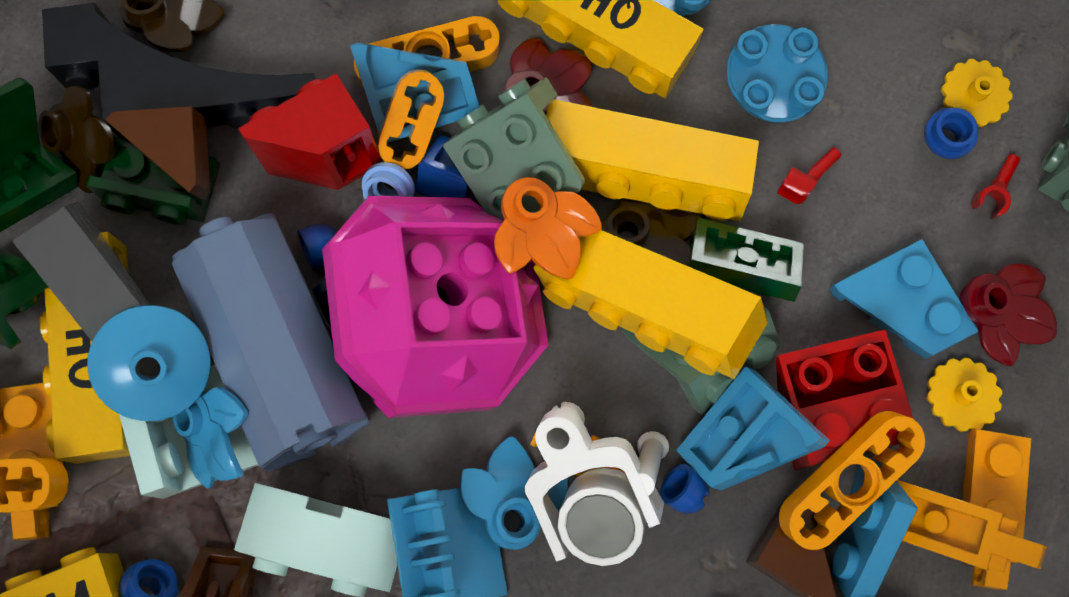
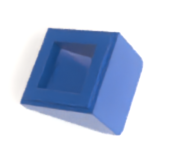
(439, 175)

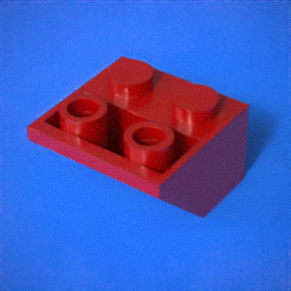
(314, 136)
(842, 388)

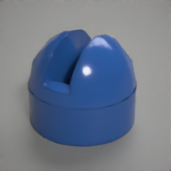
(312, 240)
(684, 489)

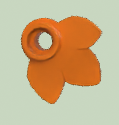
(546, 235)

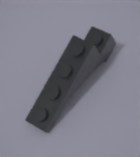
(90, 51)

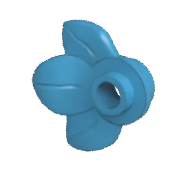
(206, 434)
(502, 489)

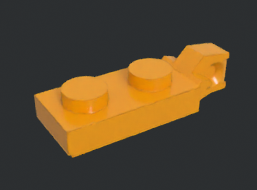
(25, 419)
(997, 481)
(967, 532)

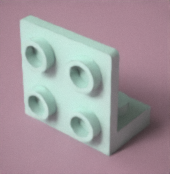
(161, 452)

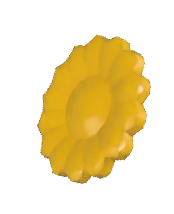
(977, 90)
(964, 394)

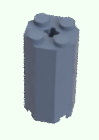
(268, 339)

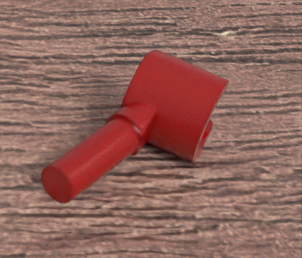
(799, 185)
(997, 189)

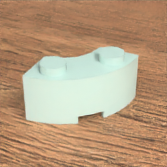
(318, 538)

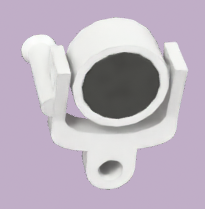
(603, 507)

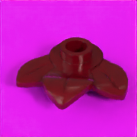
(564, 69)
(1014, 311)

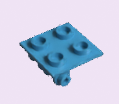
(444, 547)

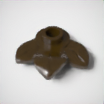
(171, 23)
(77, 134)
(654, 228)

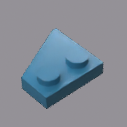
(382, 68)
(910, 300)
(748, 433)
(872, 540)

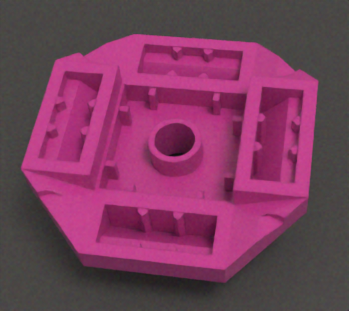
(396, 329)

